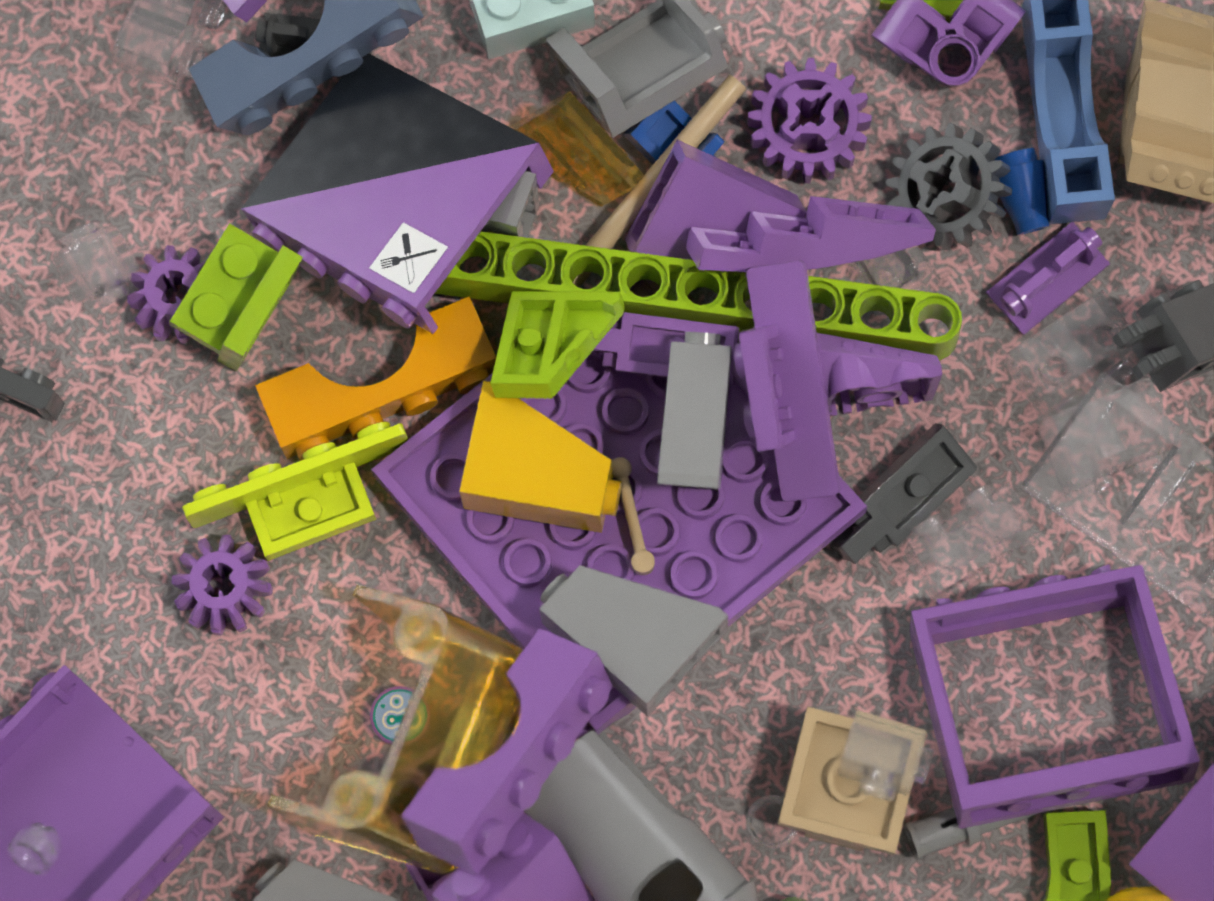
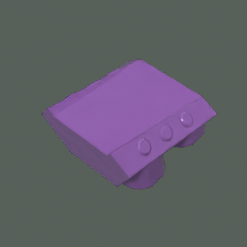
(875, 373)

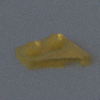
(580, 150)

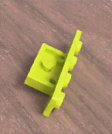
(305, 499)

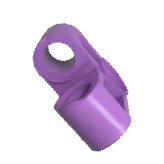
(920, 32)

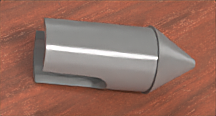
(628, 835)

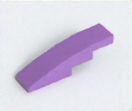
(828, 236)

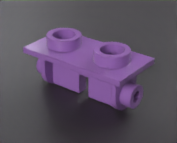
(1049, 277)

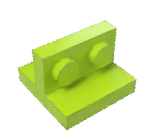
(235, 295)

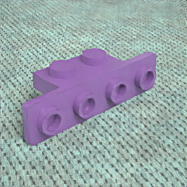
(787, 382)

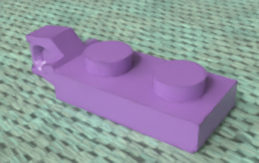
(644, 342)

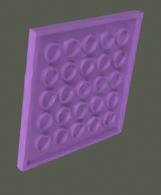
(705, 542)

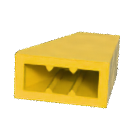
(534, 468)

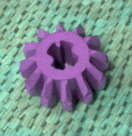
(151, 297)
(201, 593)

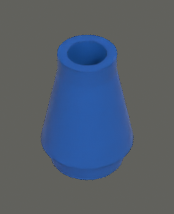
(1028, 198)

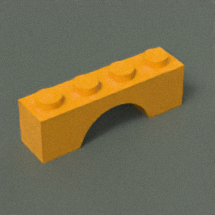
(315, 410)

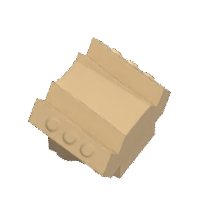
(1170, 103)

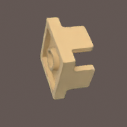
(832, 805)

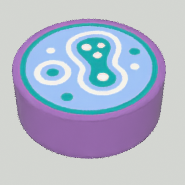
(388, 712)

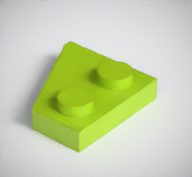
(549, 339)

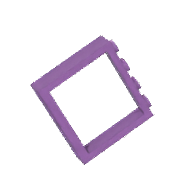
(1072, 783)

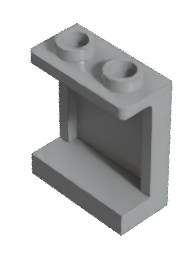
(641, 62)

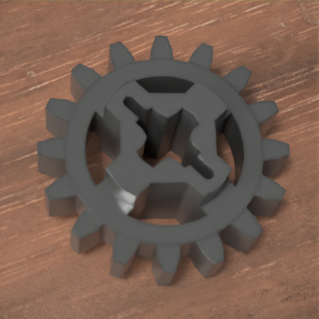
(958, 166)

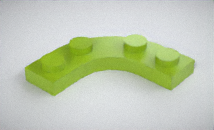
(1077, 856)

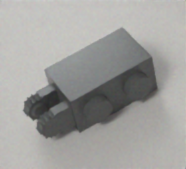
(1173, 336)

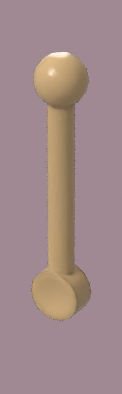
(643, 560)

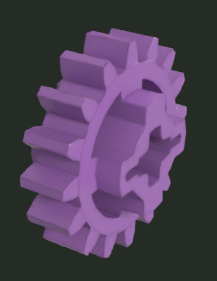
(826, 137)

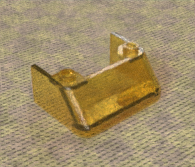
(453, 720)

